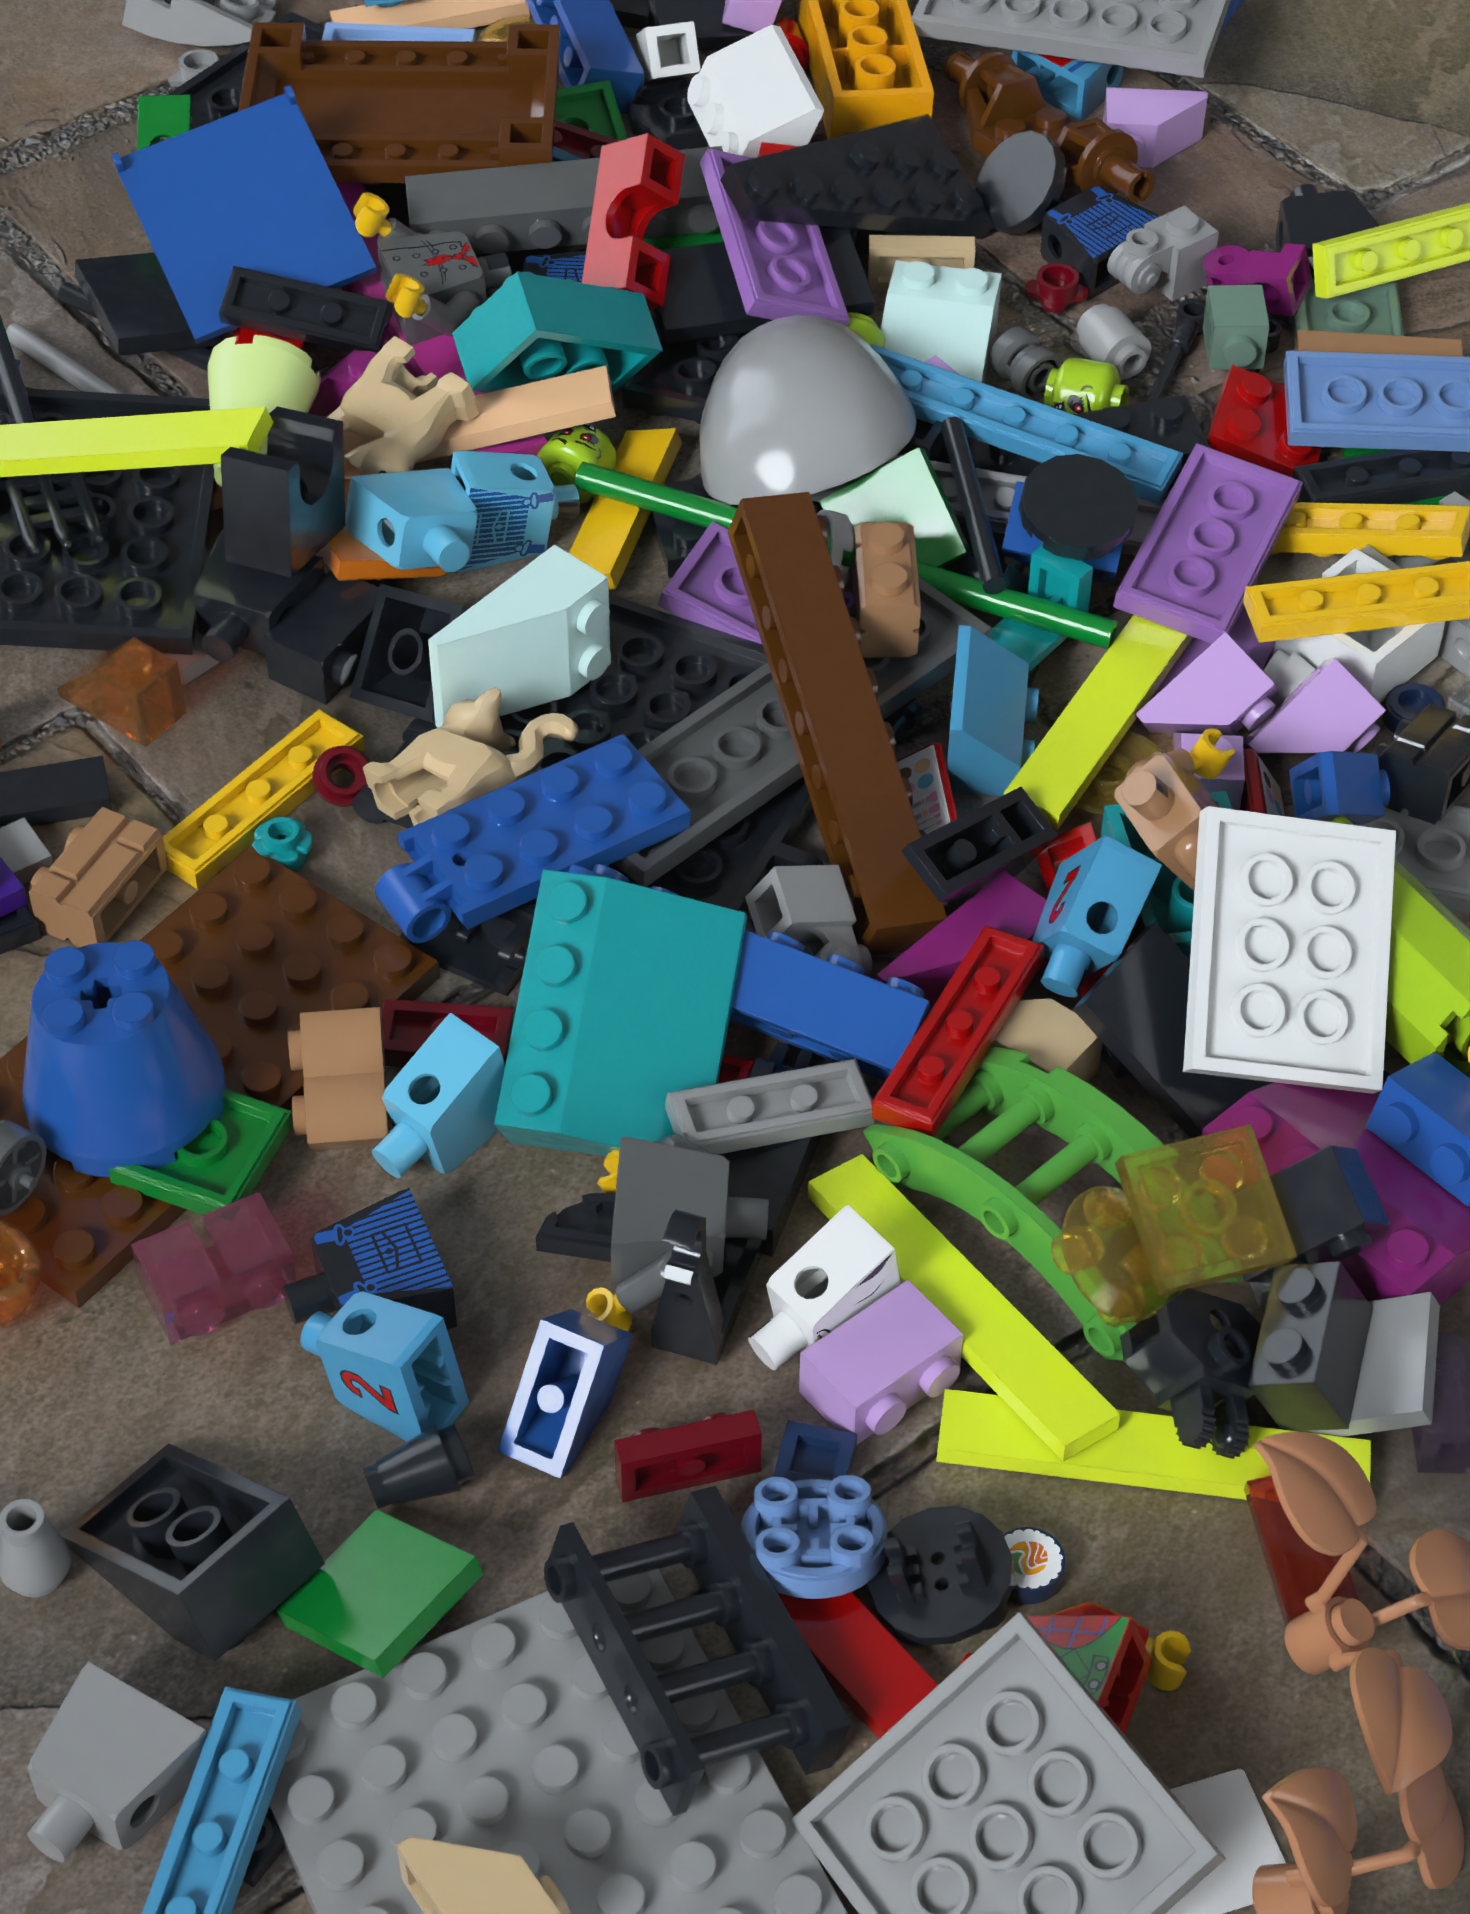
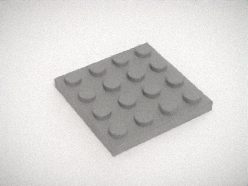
(1006, 1802)

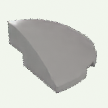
(198, 20)

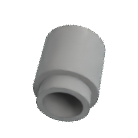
(1113, 338)

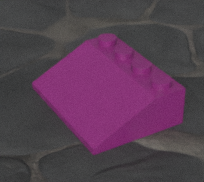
(1429, 1226)

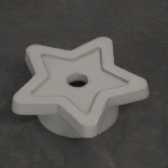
(191, 64)

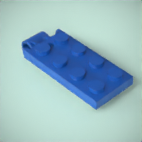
(496, 846)

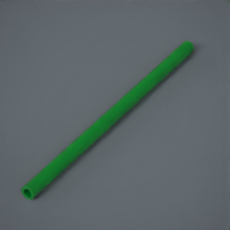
(958, 587)

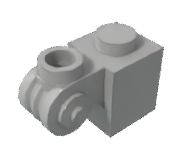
(1165, 254)
(811, 908)

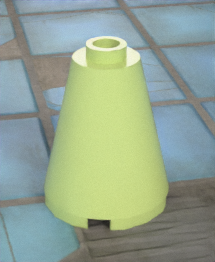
(260, 376)

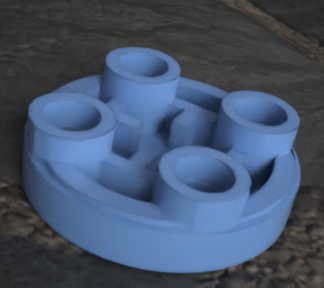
(816, 1535)

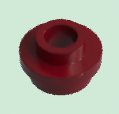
(339, 758)

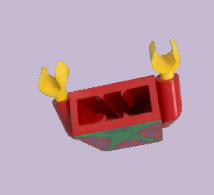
(1113, 1655)

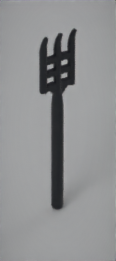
(49, 499)

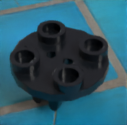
(974, 1567)

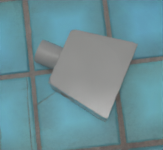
(109, 1765)

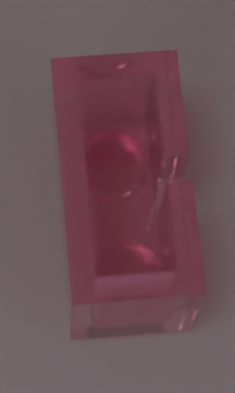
(202, 1287)

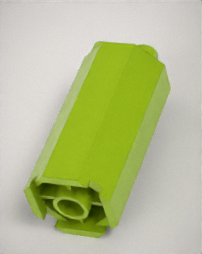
(1426, 975)

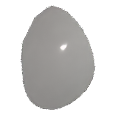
(800, 412)

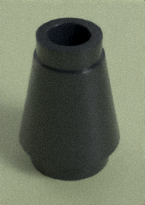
(420, 1468)

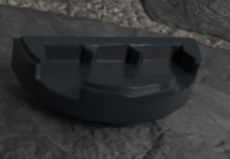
(580, 1229)

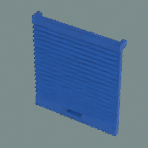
(242, 197)

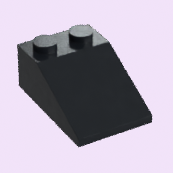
(197, 1548)

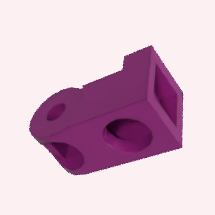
(1282, 274)

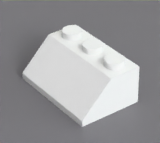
(754, 95)

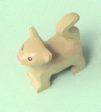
(400, 412)
(461, 760)

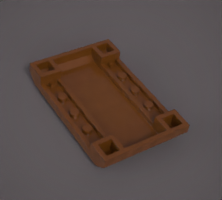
(413, 103)

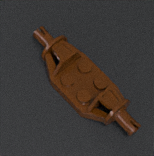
(1009, 101)

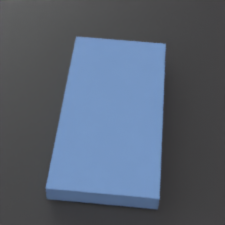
(1377, 401)

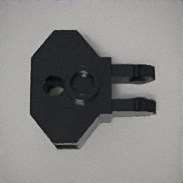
(1197, 1368)

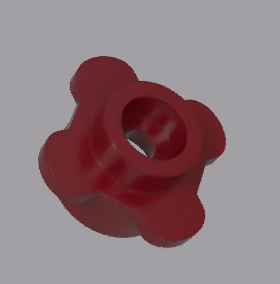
(1056, 287)

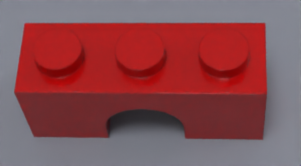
(632, 186)

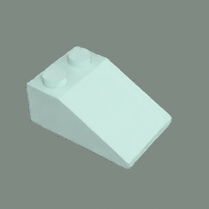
(943, 315)
(528, 637)

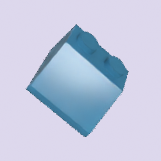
(988, 716)

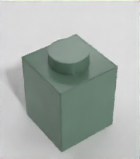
(1235, 326)

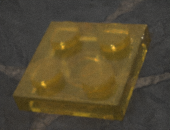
(1205, 1209)

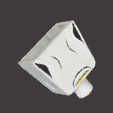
(825, 1286)

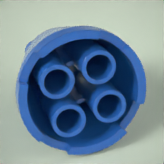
(117, 1060)

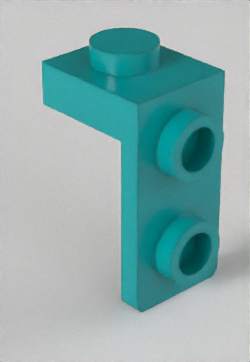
(1055, 580)

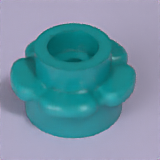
(284, 841)

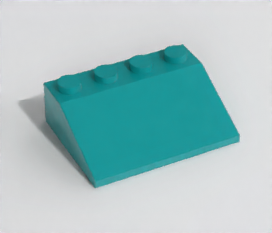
(614, 1011)

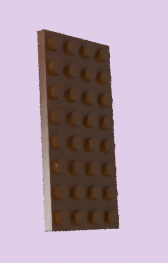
(248, 962)

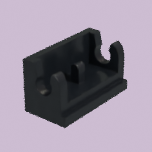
(487, 953)

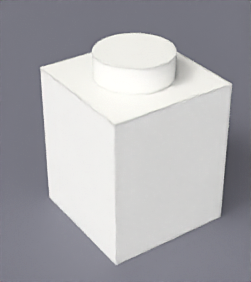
(668, 52)

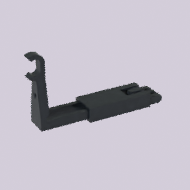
(701, 1309)

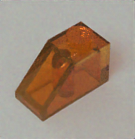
(129, 690)

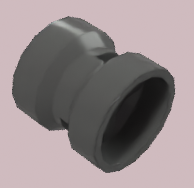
(1023, 361)

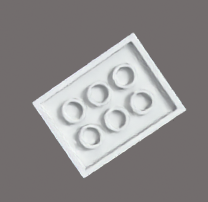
(1290, 950)

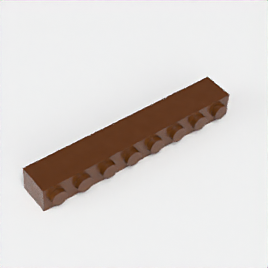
(834, 717)

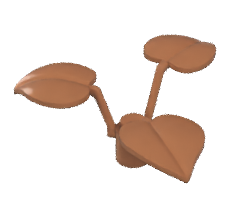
(1396, 1705)
(1322, 1831)

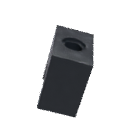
(287, 501)

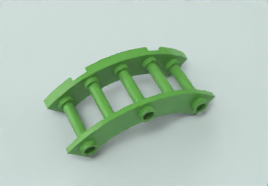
(1020, 1096)

